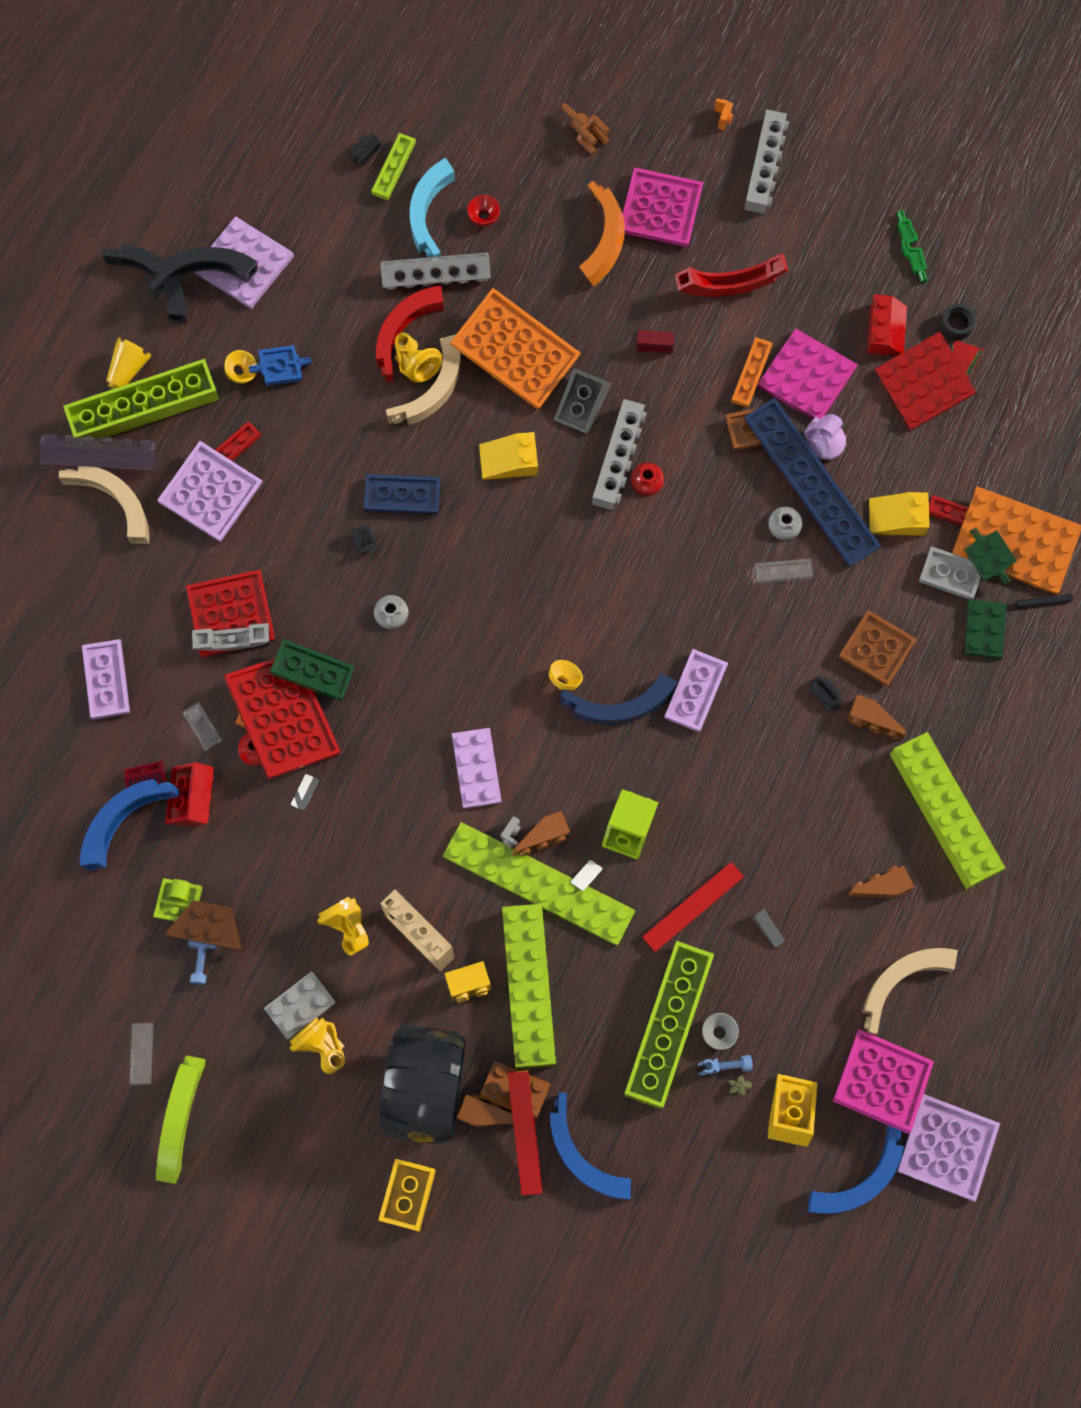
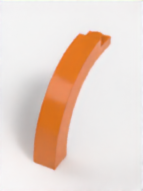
(609, 248)

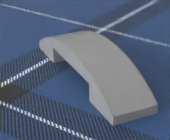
(230, 639)

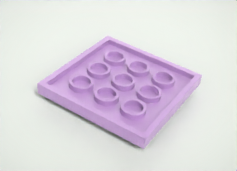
(268, 253)
(210, 491)
(948, 1148)

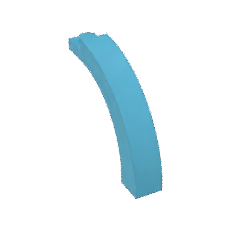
(429, 185)

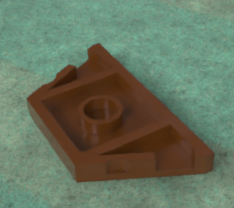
(207, 925)

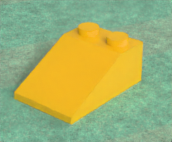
(509, 457)
(899, 514)
(793, 1110)

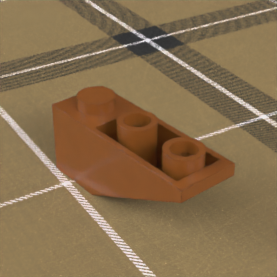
(871, 715)
(548, 830)
(889, 885)
(481, 1114)

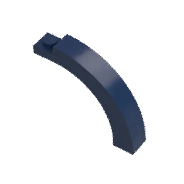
(624, 712)

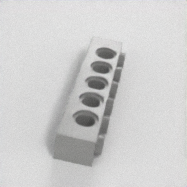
(775, 122)
(444, 263)
(629, 411)

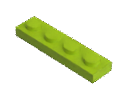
(393, 166)

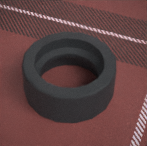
(960, 309)

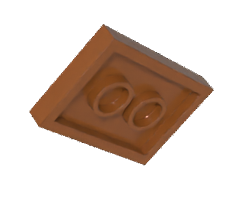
(740, 432)
(497, 1088)

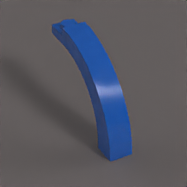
(113, 813)
(587, 1174)
(842, 1201)

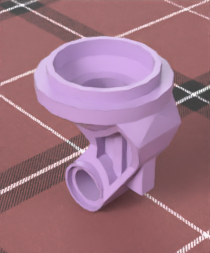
(826, 437)

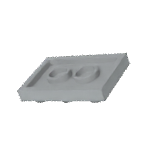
(950, 573)
(299, 1005)

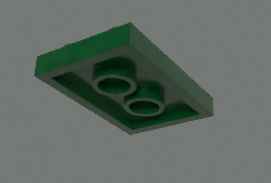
(985, 629)

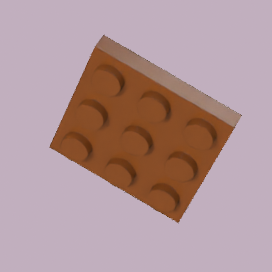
(877, 648)

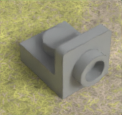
(511, 829)

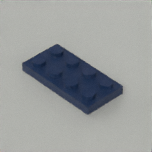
(402, 494)

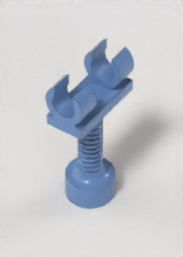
(198, 977)
(714, 1066)

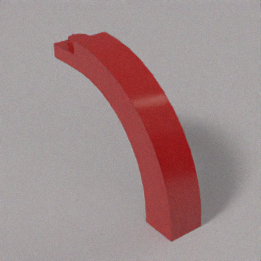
(730, 283)
(404, 313)

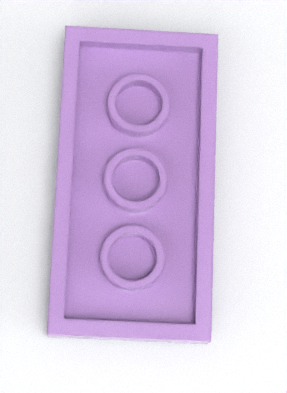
(106, 679)
(696, 690)
(476, 768)

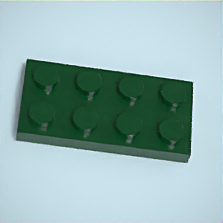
(312, 670)

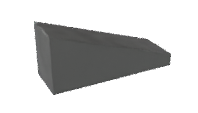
(768, 928)

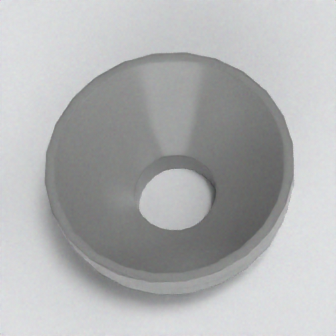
(781, 530)
(392, 620)
(727, 1023)

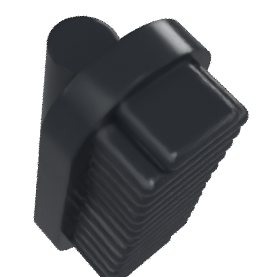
(364, 149)
(826, 692)

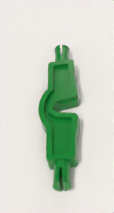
(914, 255)

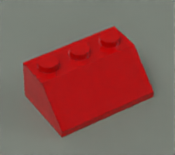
(886, 326)
(194, 798)

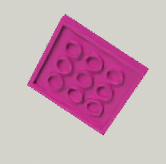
(661, 207)
(807, 375)
(883, 1081)

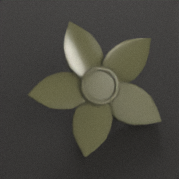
(740, 1086)

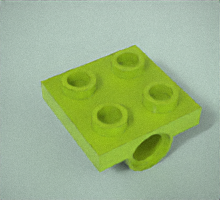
(175, 898)

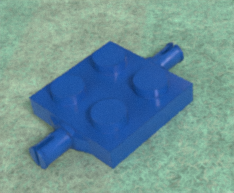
(280, 365)

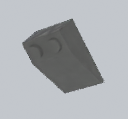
(582, 400)

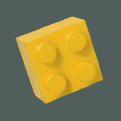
(468, 982)

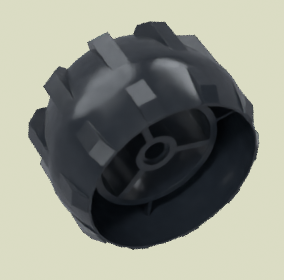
(422, 1084)

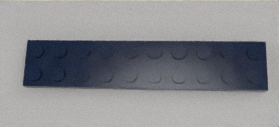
(812, 482)

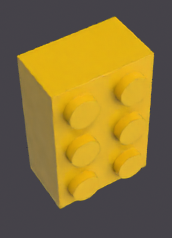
(407, 1195)

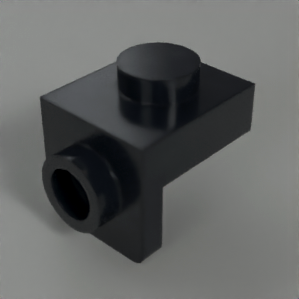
(364, 539)

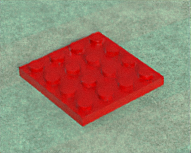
(925, 381)
(229, 604)

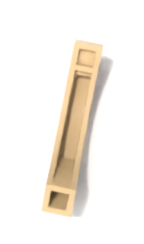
(437, 394)
(101, 479)
(924, 960)

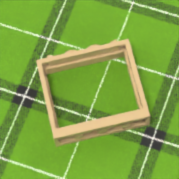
(417, 930)

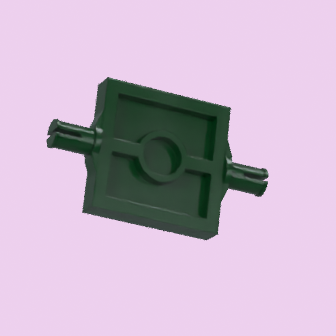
(990, 555)

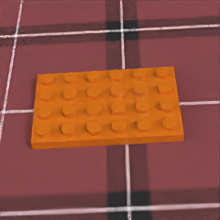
(515, 348)
(1035, 537)

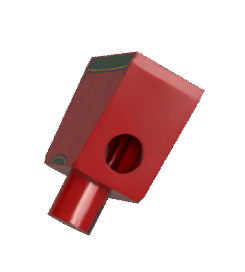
(966, 356)

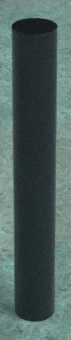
(1044, 600)

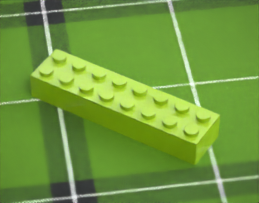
(142, 401)
(947, 810)
(528, 987)
(669, 1025)

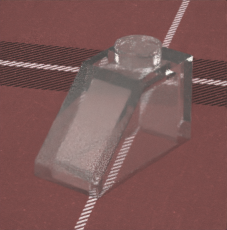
(201, 726)

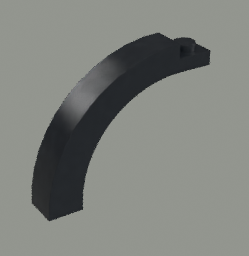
(201, 260)
(147, 262)

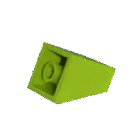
(629, 824)

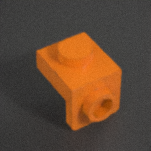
(724, 107)

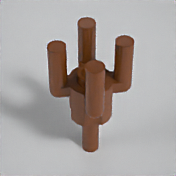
(586, 128)

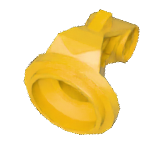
(414, 363)
(346, 918)
(321, 1038)

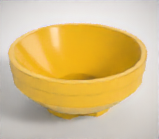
(241, 359)
(566, 671)

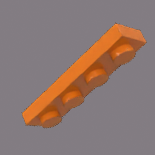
(751, 372)

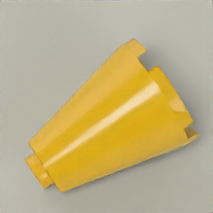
(125, 363)

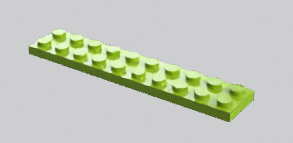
(539, 884)

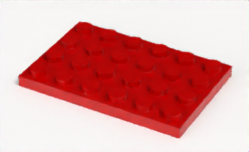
(281, 720)

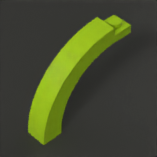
(176, 1119)

